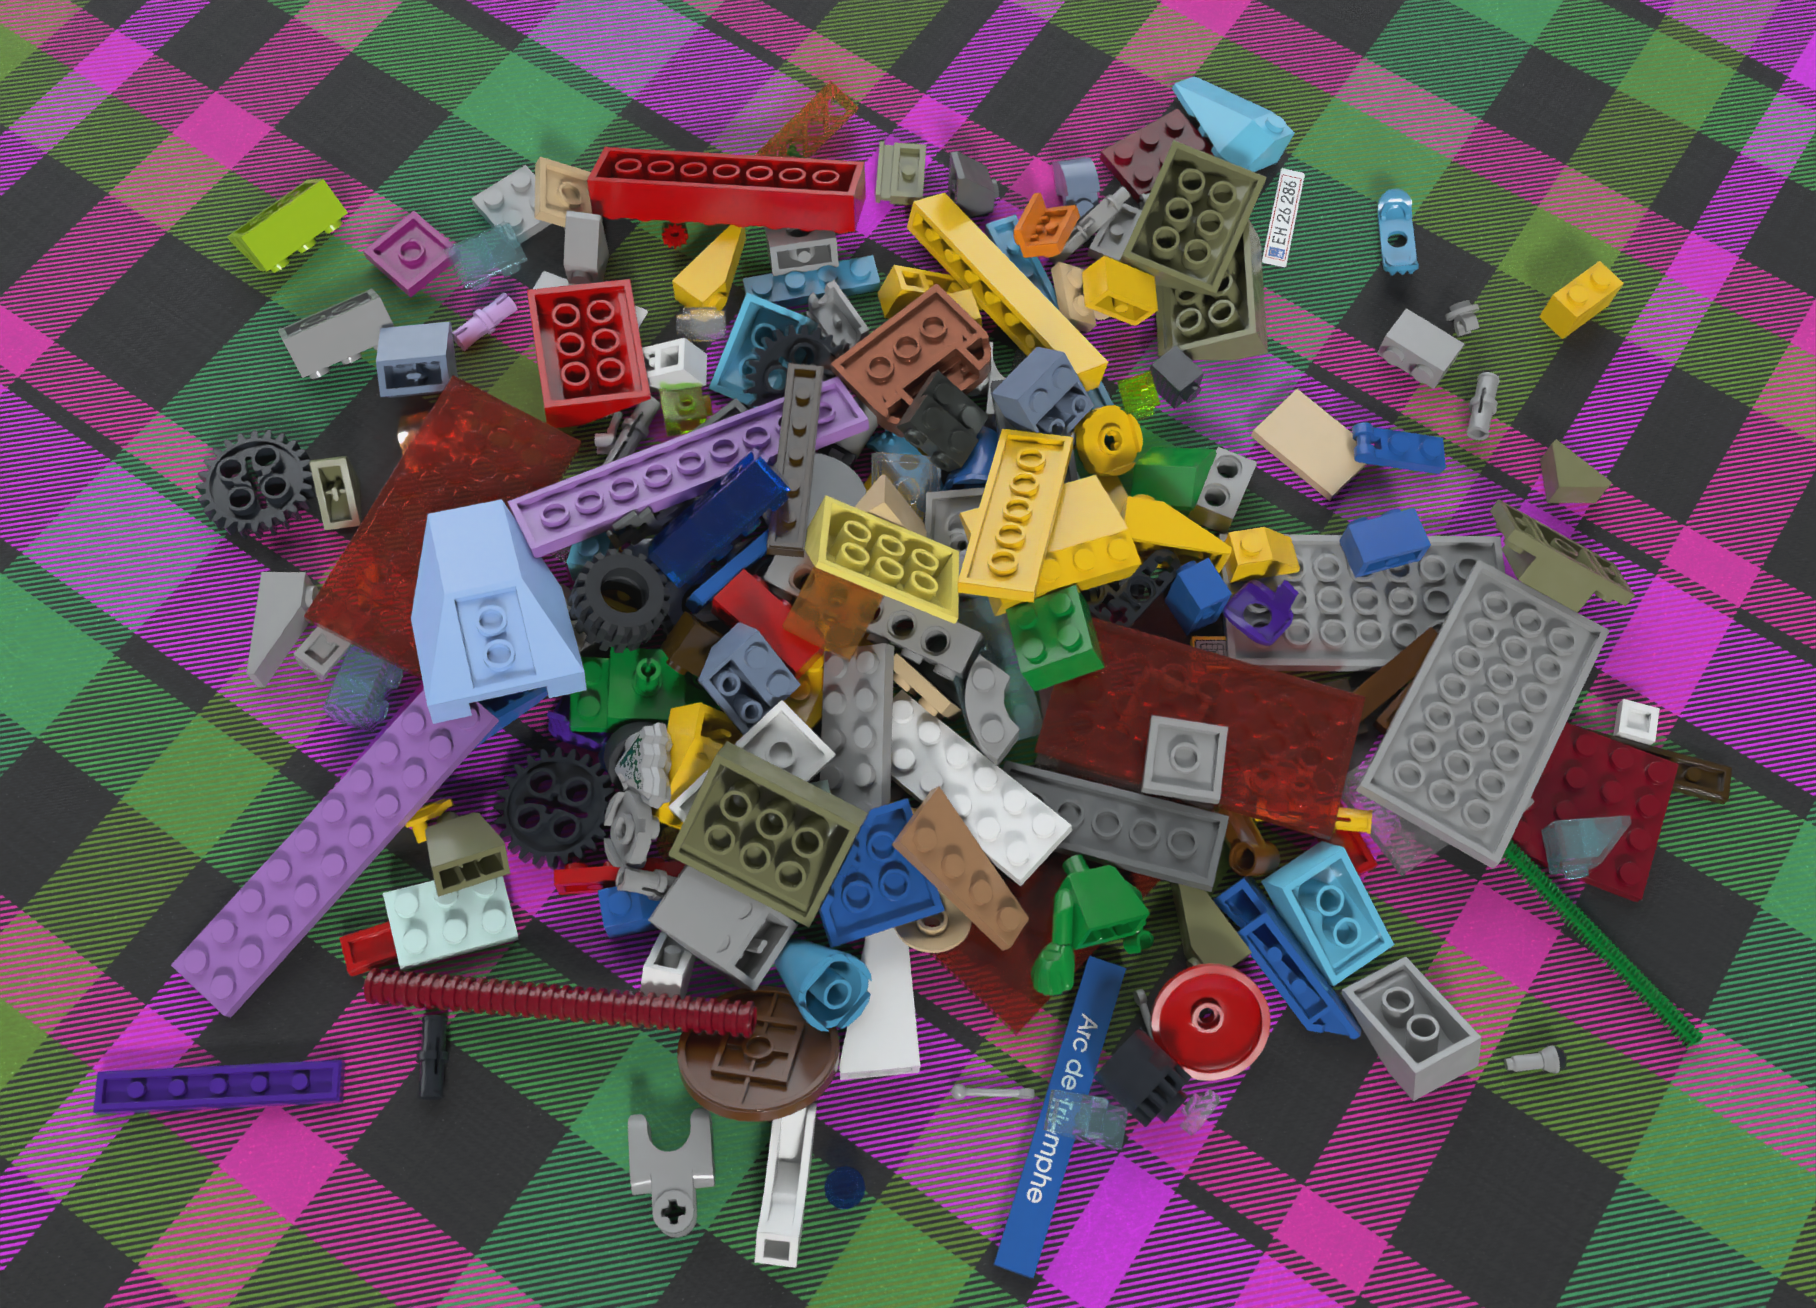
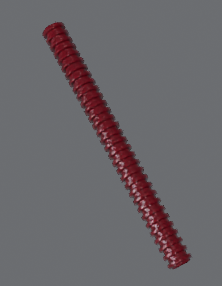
(559, 1002)

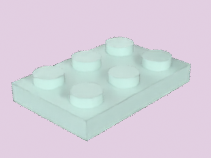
(449, 925)

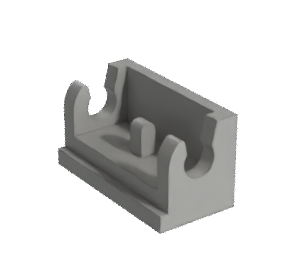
(837, 317)
(321, 652)

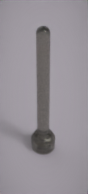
(1065, 768)

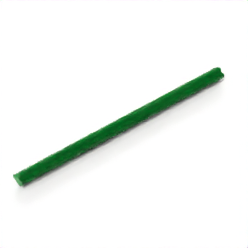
(1602, 945)

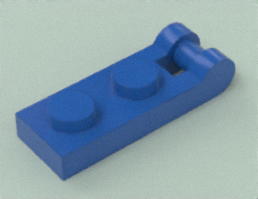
(1398, 449)

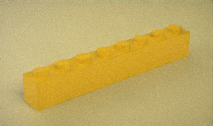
(1001, 286)

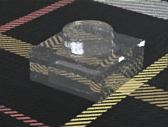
(1198, 1110)

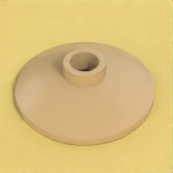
(950, 930)

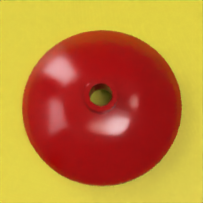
(1226, 1038)

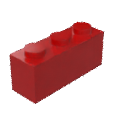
(751, 603)

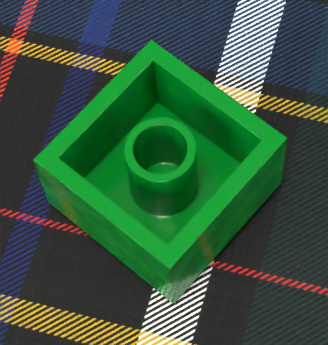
(1055, 638)

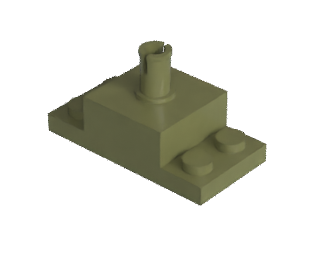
(1556, 563)

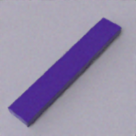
(219, 1087)

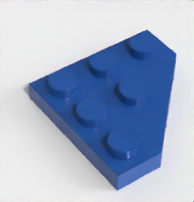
(876, 882)

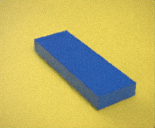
(744, 560)

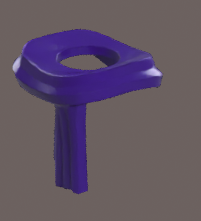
(1277, 603)
(561, 728)

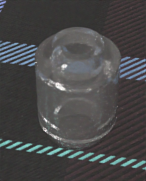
(701, 324)

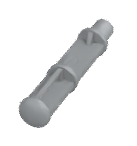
(1092, 223)

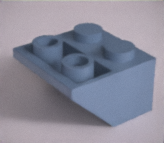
(415, 359)
(1043, 394)
(746, 676)

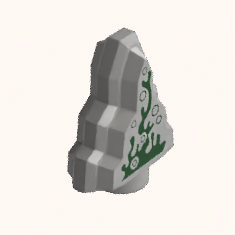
(647, 765)

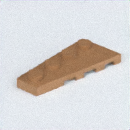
(956, 865)

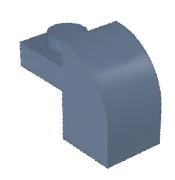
(1077, 183)

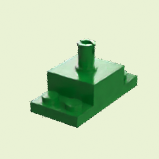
(631, 689)

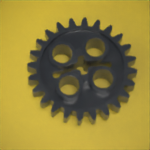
(817, 350)
(224, 495)
(544, 839)

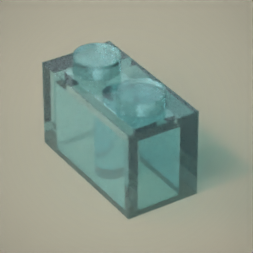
(486, 256)
(362, 690)

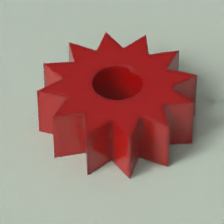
(675, 230)

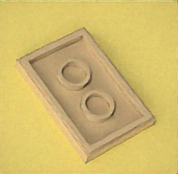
(1310, 444)

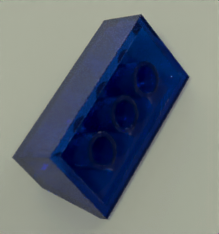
(718, 518)

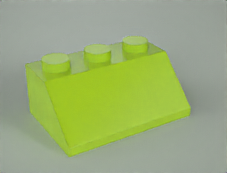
(289, 225)

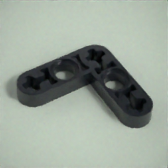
(1124, 601)

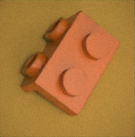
(1043, 229)

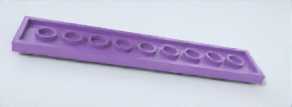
(669, 471)
(327, 853)

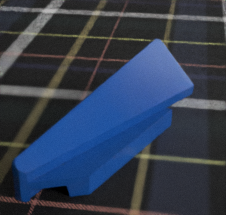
(1285, 960)

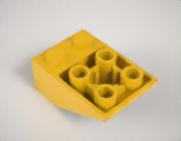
(696, 738)

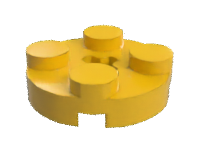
(1091, 446)

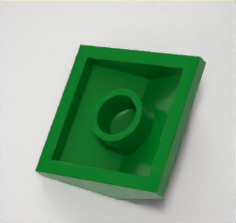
(1173, 475)

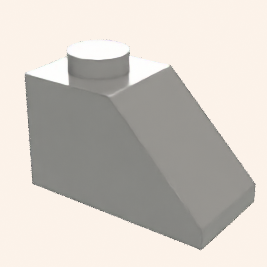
(585, 248)

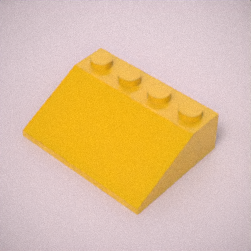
(1086, 543)

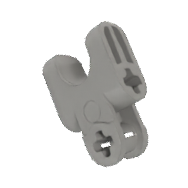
(673, 1174)

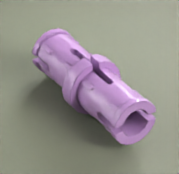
(484, 321)

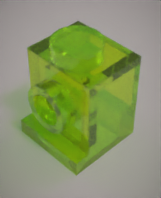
(1139, 395)
(684, 409)

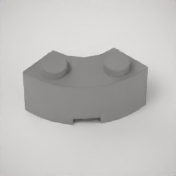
(986, 713)

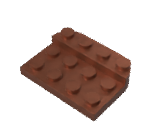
(903, 352)

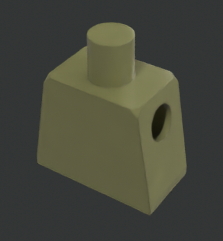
(464, 852)

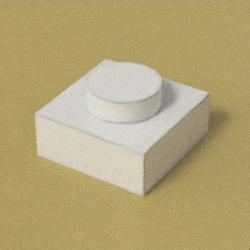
(1636, 722)

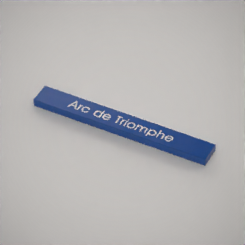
(1049, 1151)

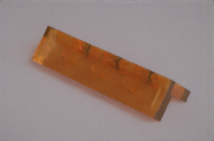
(804, 118)

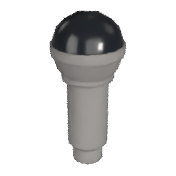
(1549, 1059)

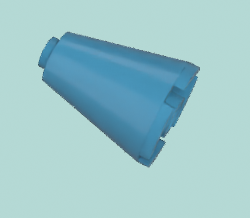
(824, 983)

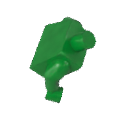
(1089, 911)

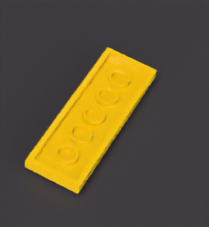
(1016, 516)

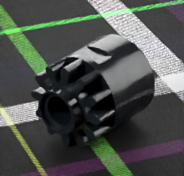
(1144, 1079)

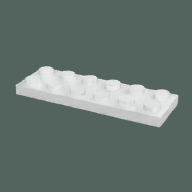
(998, 811)

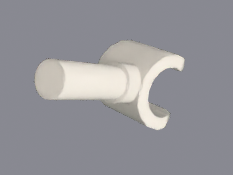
(606, 441)

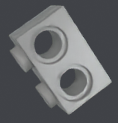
(1223, 491)

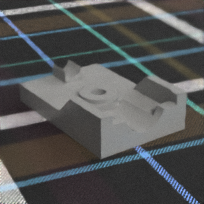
(944, 522)

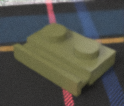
(900, 173)

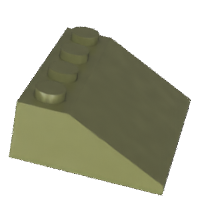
(1192, 220)
(1223, 324)
(767, 833)

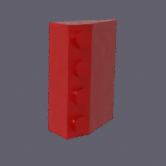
(587, 351)

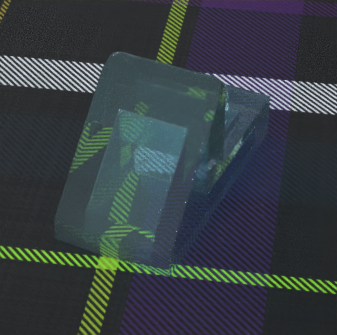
(1086, 1119)

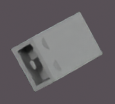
(723, 927)

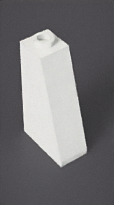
(885, 1034)

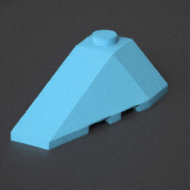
(1237, 128)

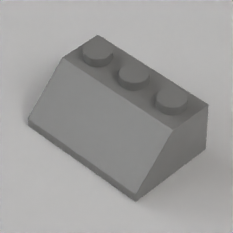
(336, 334)

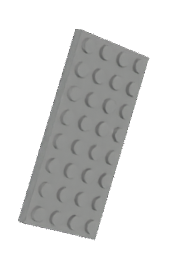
(1363, 619)
(1484, 713)

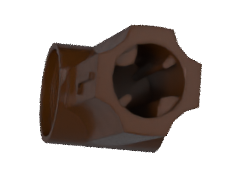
(1248, 850)

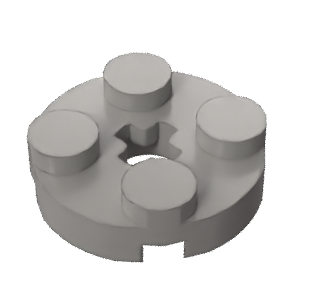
(630, 830)

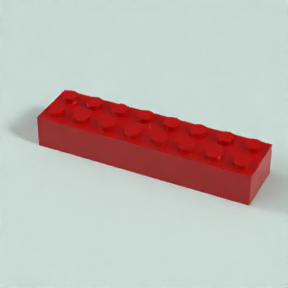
(728, 189)

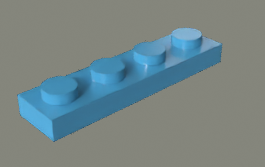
(794, 288)

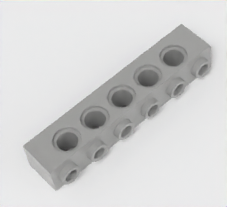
(962, 642)

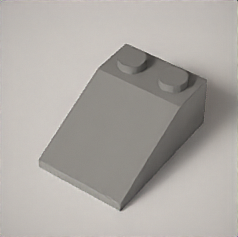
(1413, 1028)

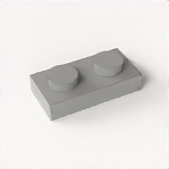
(1115, 234)

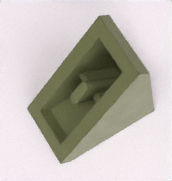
(1569, 477)
(337, 492)

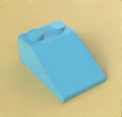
(755, 320)
(1328, 911)

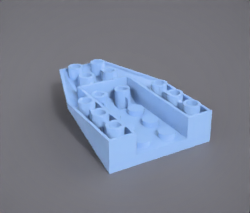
(488, 614)

